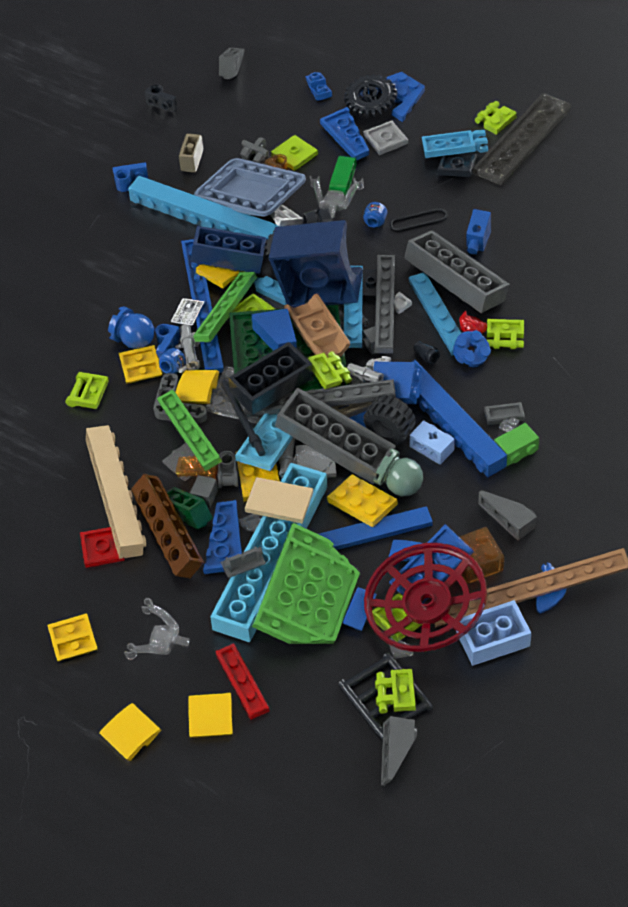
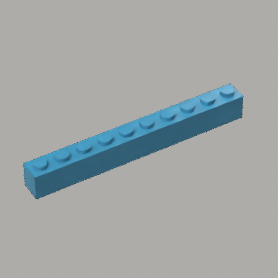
(196, 209)

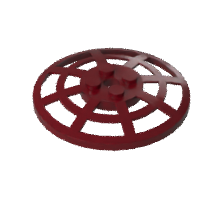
(421, 589)

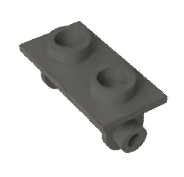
(243, 562)

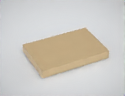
(279, 500)

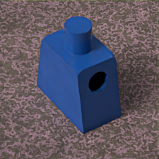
(475, 236)

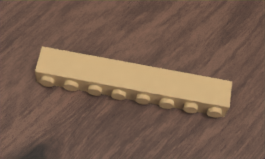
(114, 492)

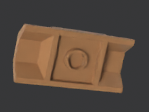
(318, 327)

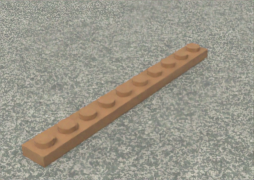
(548, 582)

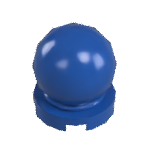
(132, 329)

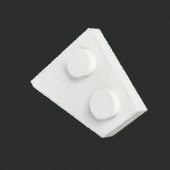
(284, 216)

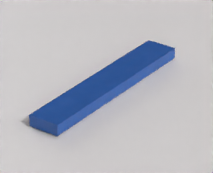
(386, 527)

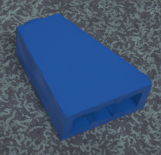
(274, 328)

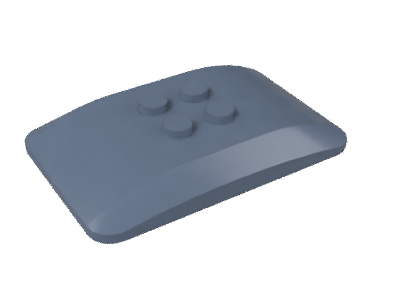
(250, 187)

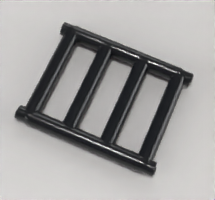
(358, 701)

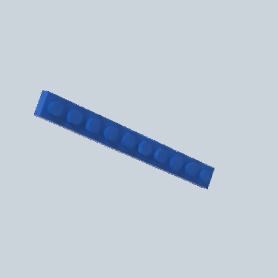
(199, 291)

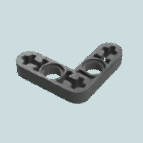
(163, 389)

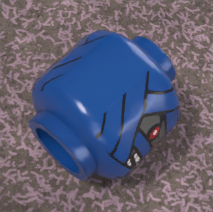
(375, 214)
(172, 361)

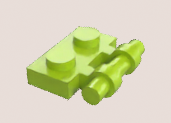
(499, 119)
(505, 329)
(325, 371)
(402, 689)

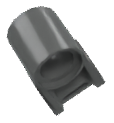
(227, 472)

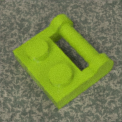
(92, 391)

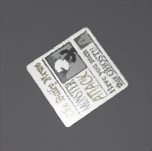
(187, 311)

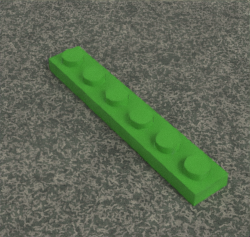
(225, 305)
(189, 430)

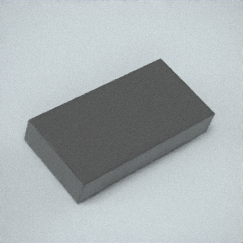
(497, 413)

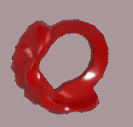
(471, 323)

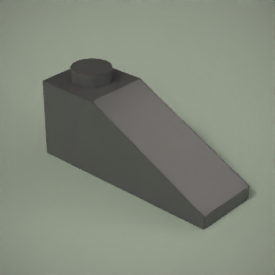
(230, 62)
(510, 514)
(397, 740)

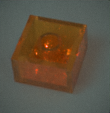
(485, 553)

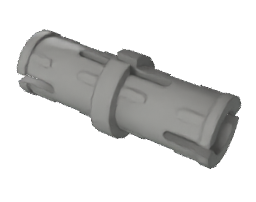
(365, 373)

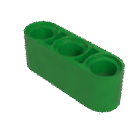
(343, 174)

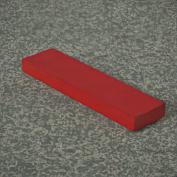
(242, 681)

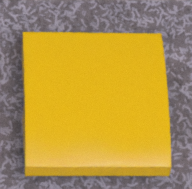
(217, 275)
(140, 364)
(197, 386)
(72, 637)
(210, 715)
(130, 731)

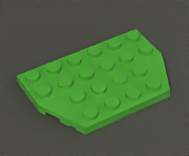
(307, 591)

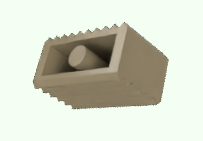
(191, 152)

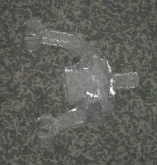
(335, 199)
(162, 637)

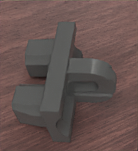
(257, 149)

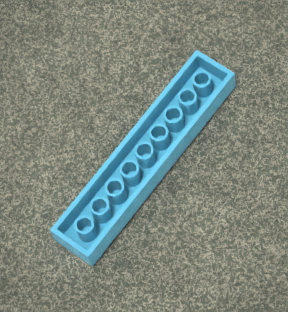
(245, 591)

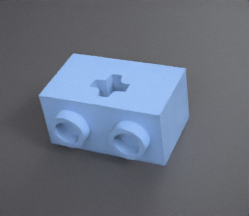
(432, 442)

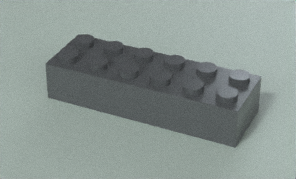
(456, 271)
(333, 435)

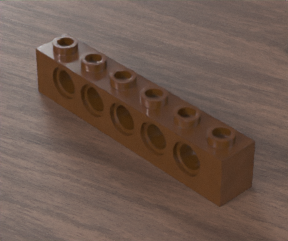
(167, 526)

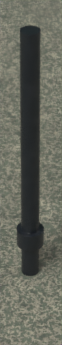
(254, 439)

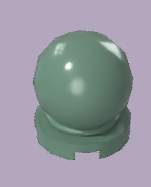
(401, 475)

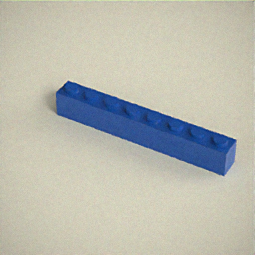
(455, 421)

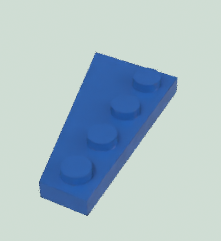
(345, 132)
(224, 538)

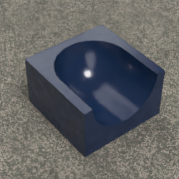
(314, 261)

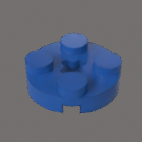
(466, 356)

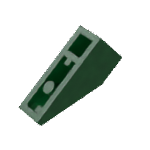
(190, 508)

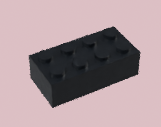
(270, 378)

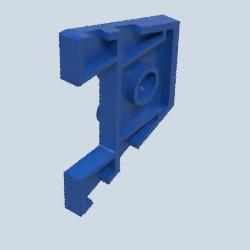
(408, 93)

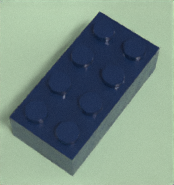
(228, 249)

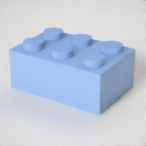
(495, 633)

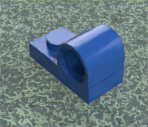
(127, 174)
(167, 337)

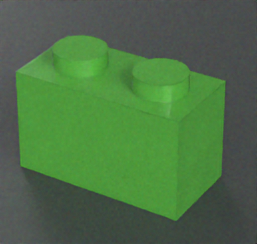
(518, 443)

